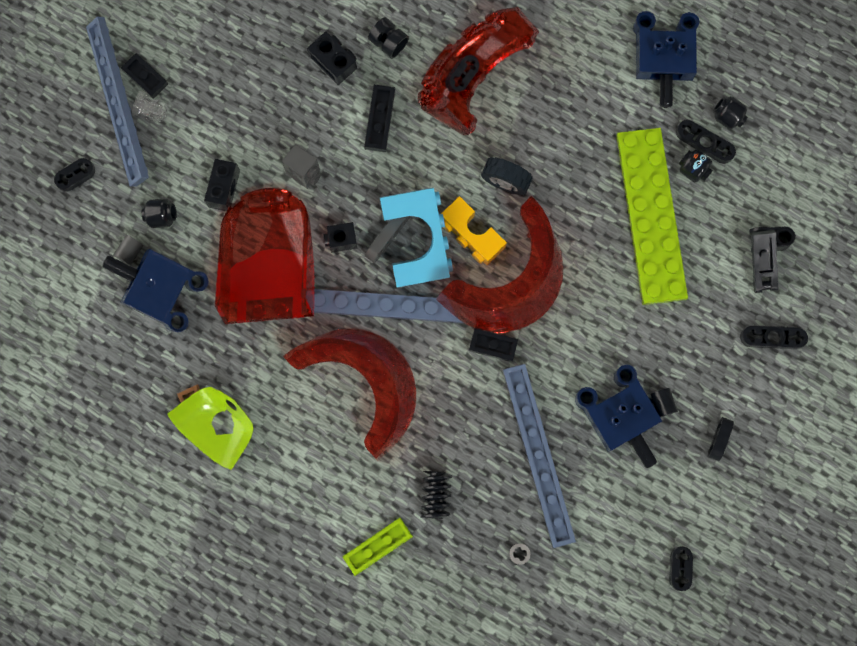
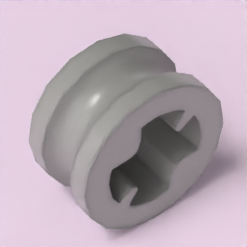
(517, 560)

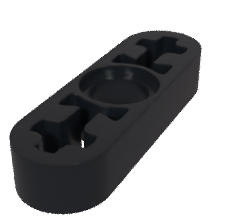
(716, 155)
(790, 344)

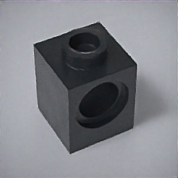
(346, 229)

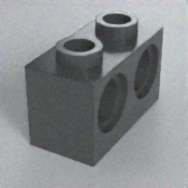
(301, 166)

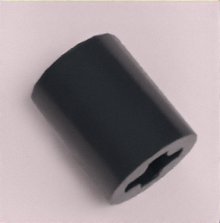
(664, 402)

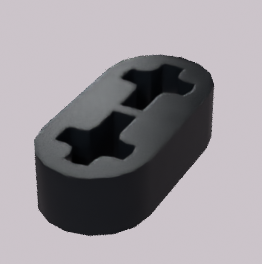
(465, 76)
(72, 170)
(720, 439)
(687, 570)

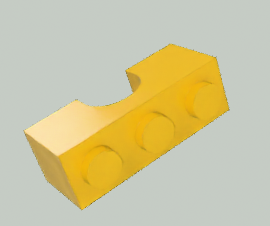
(484, 246)

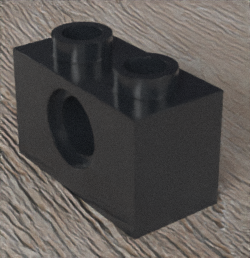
(222, 185)

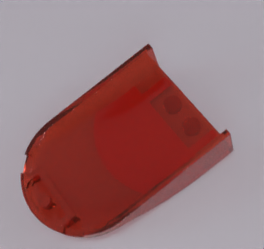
(265, 259)

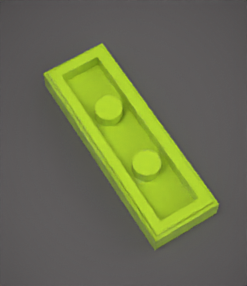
(377, 546)

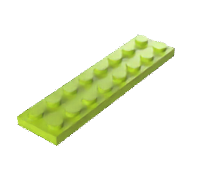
(652, 216)

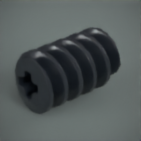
(436, 495)

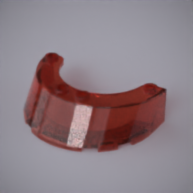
(490, 42)
(524, 298)
(382, 368)

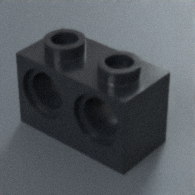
(328, 60)

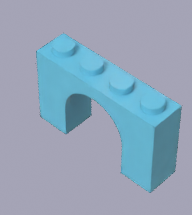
(433, 263)

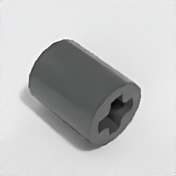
(128, 250)

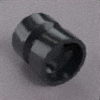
(388, 37)

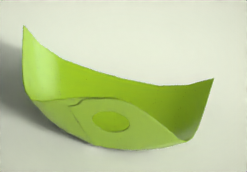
(195, 419)

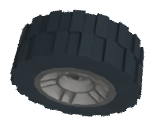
(507, 176)

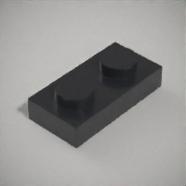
(144, 75)
(493, 345)

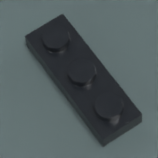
(379, 118)

